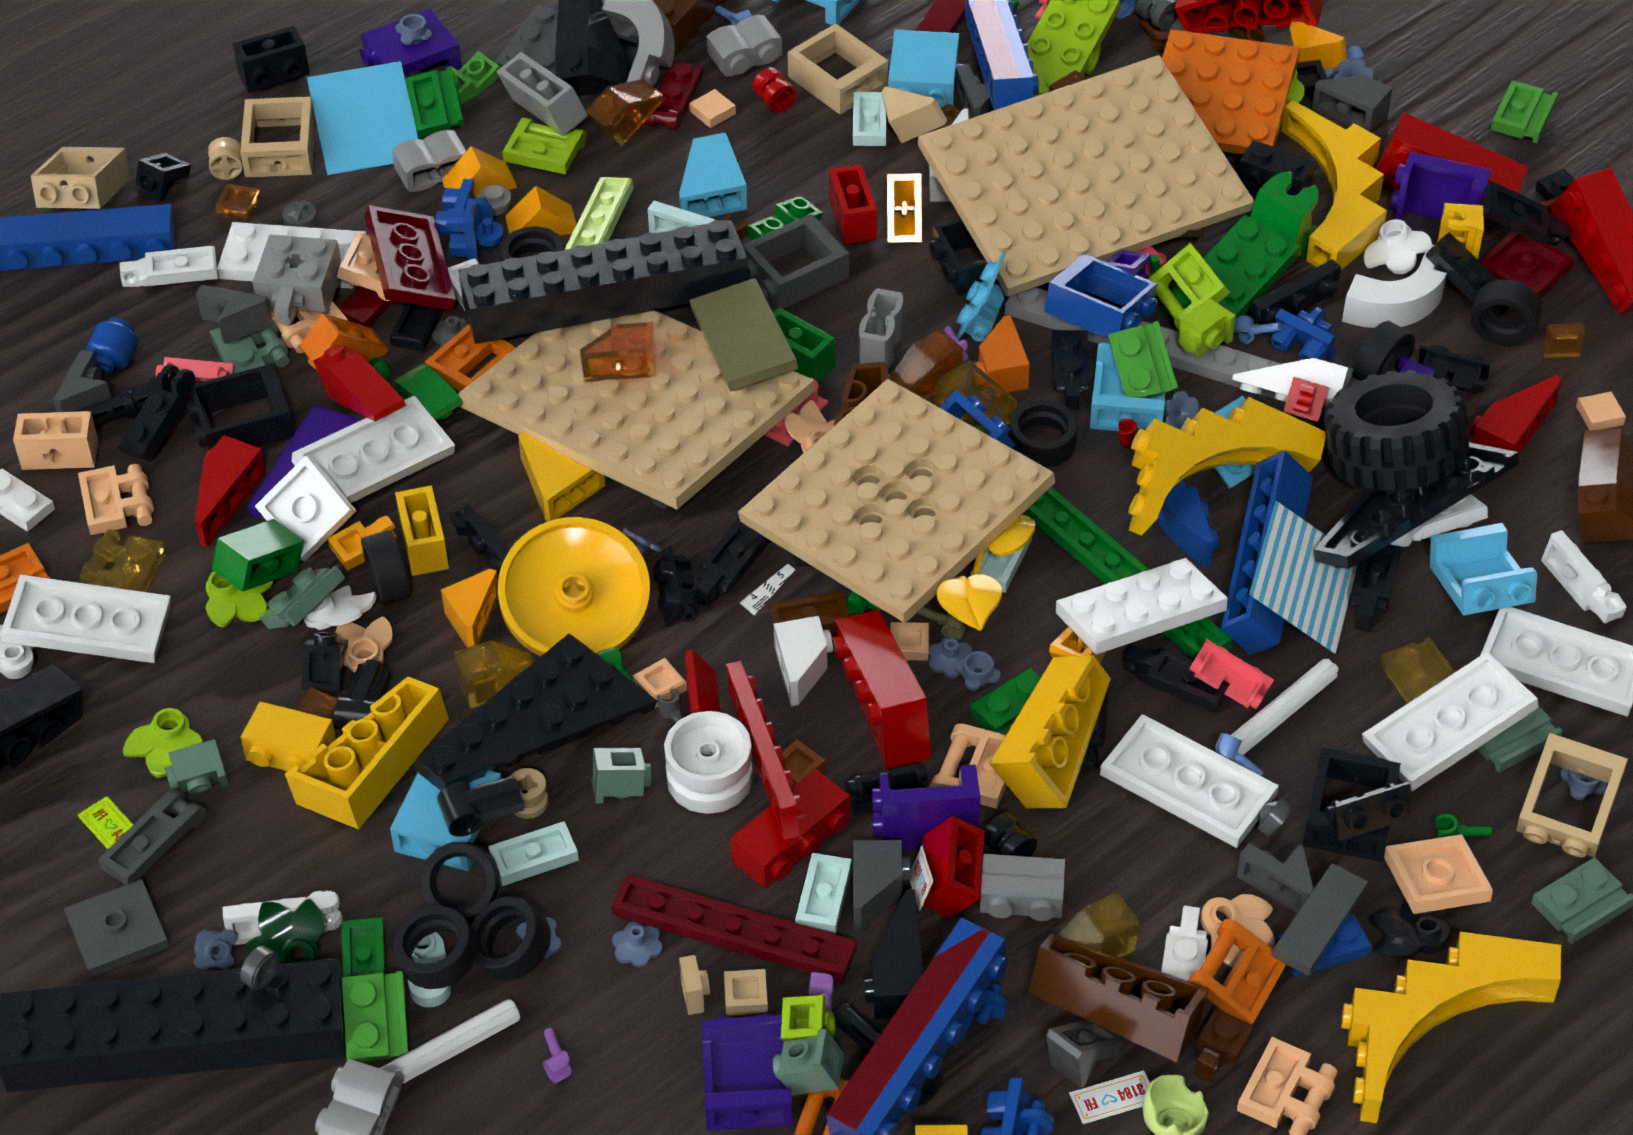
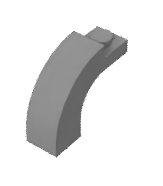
(654, 32)

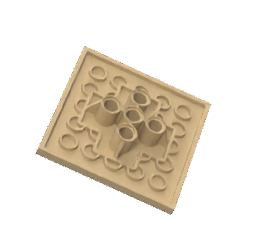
(896, 499)

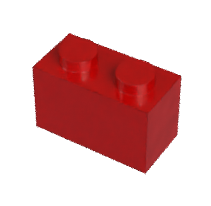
(853, 204)
(955, 862)

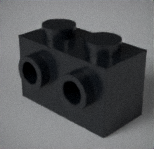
(271, 59)
(1265, 161)

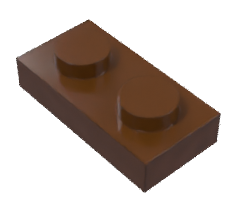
(827, 607)

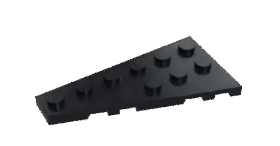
(538, 711)

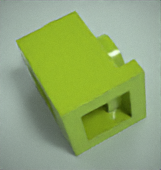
(1206, 328)
(809, 1015)

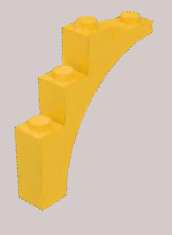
(1356, 186)
(1212, 441)
(1476, 974)

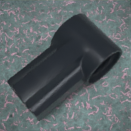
(365, 689)
(469, 807)

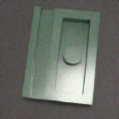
(308, 590)
(1519, 740)
(1582, 900)

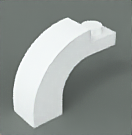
(1398, 301)

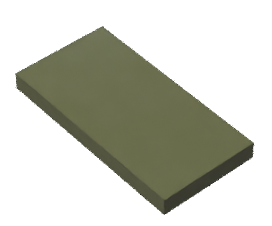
(743, 334)

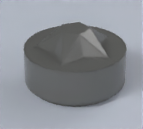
(300, 214)
(1273, 816)
(259, 967)

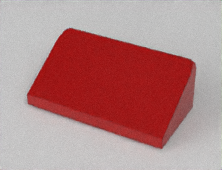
(701, 684)

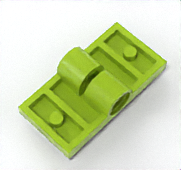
(1069, 38)

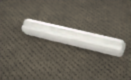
(1285, 704)
(454, 1041)

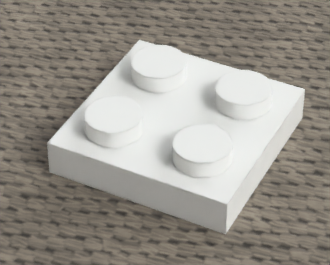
(307, 505)

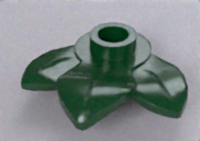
(287, 929)

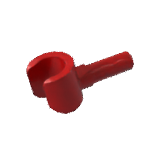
(1127, 432)

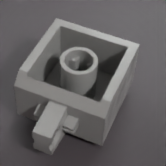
(297, 274)

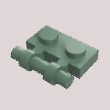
(245, 353)

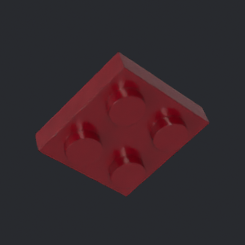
(1527, 262)

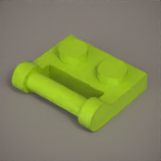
(543, 147)
(1193, 277)

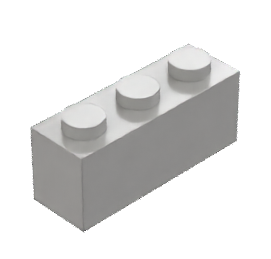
(542, 93)

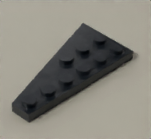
(1383, 518)

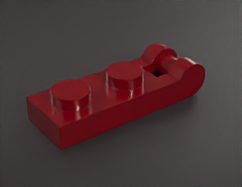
(679, 89)

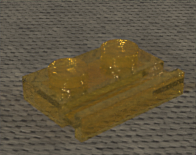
(1415, 668)

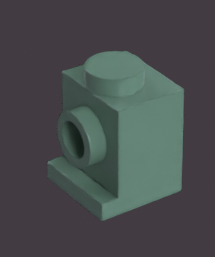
(196, 768)
(619, 773)
(809, 1064)

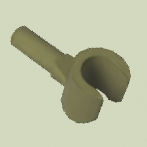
(951, 626)

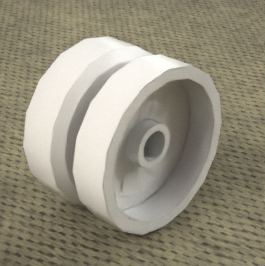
(708, 762)

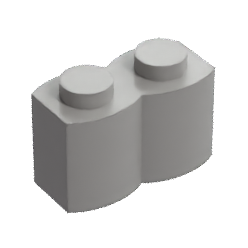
(744, 45)
(427, 161)
(881, 327)
(360, 1101)

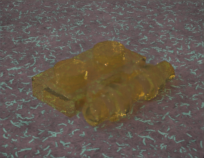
(133, 565)

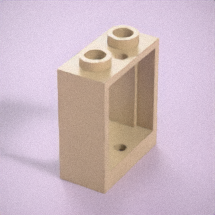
(869, 75)
(295, 156)
(75, 182)
(1582, 760)

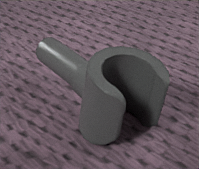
(670, 709)

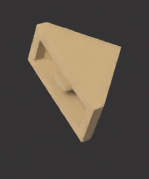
(911, 113)

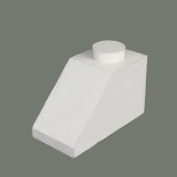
(801, 654)

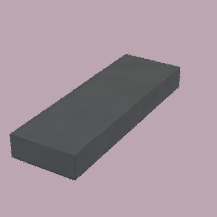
(1320, 919)

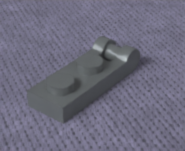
(151, 837)

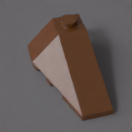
(1606, 487)

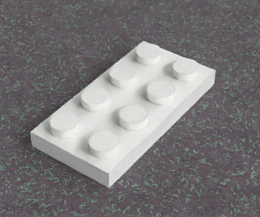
(248, 240)
(380, 452)
(1141, 605)
(86, 618)
(1563, 659)
(1451, 720)
(1189, 780)

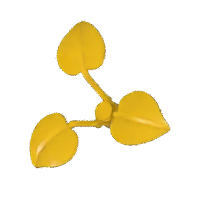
(977, 596)

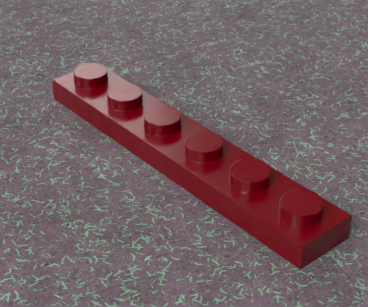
(734, 927)

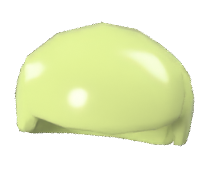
(1173, 1108)

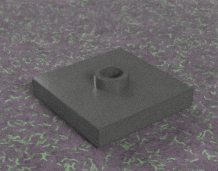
(116, 928)

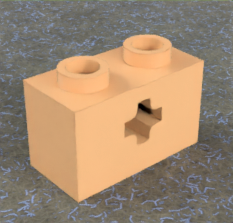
(56, 440)

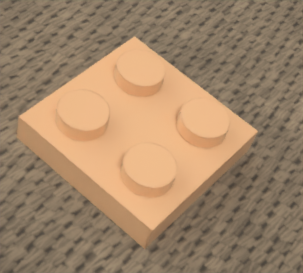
(1438, 874)

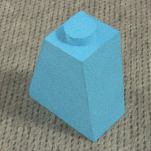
(712, 178)

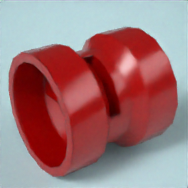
(774, 90)

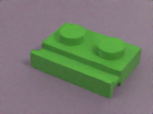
(1524, 111)
(1142, 361)
(375, 1016)

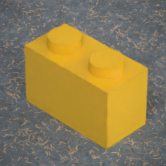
(422, 530)
(284, 736)

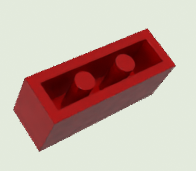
(760, 845)

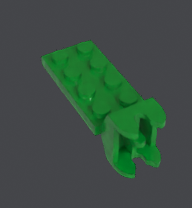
(1261, 245)

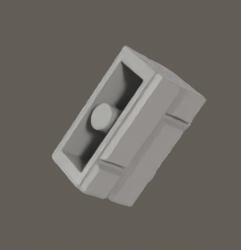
(1022, 886)

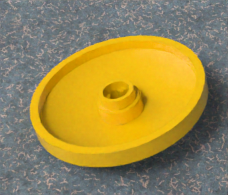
(575, 581)

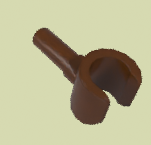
(1254, 35)
(1158, 38)

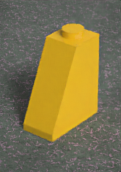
(556, 478)

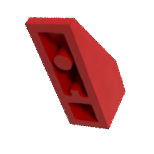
(356, 383)
(1515, 419)
(227, 479)

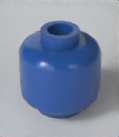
(113, 344)

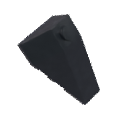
(588, 48)

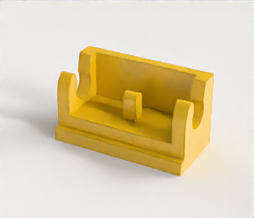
(1465, 224)

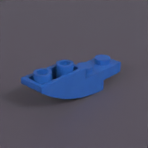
(1186, 523)

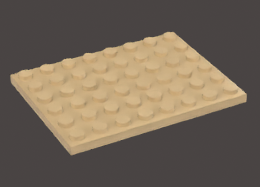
(1084, 173)
(647, 432)

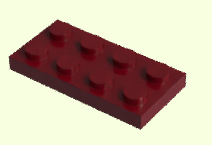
(409, 258)

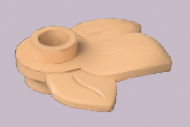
(807, 425)
(365, 643)
(1246, 910)

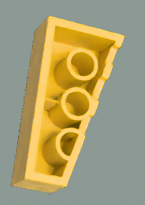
(1053, 732)
(371, 755)

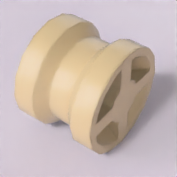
(225, 158)
(536, 798)

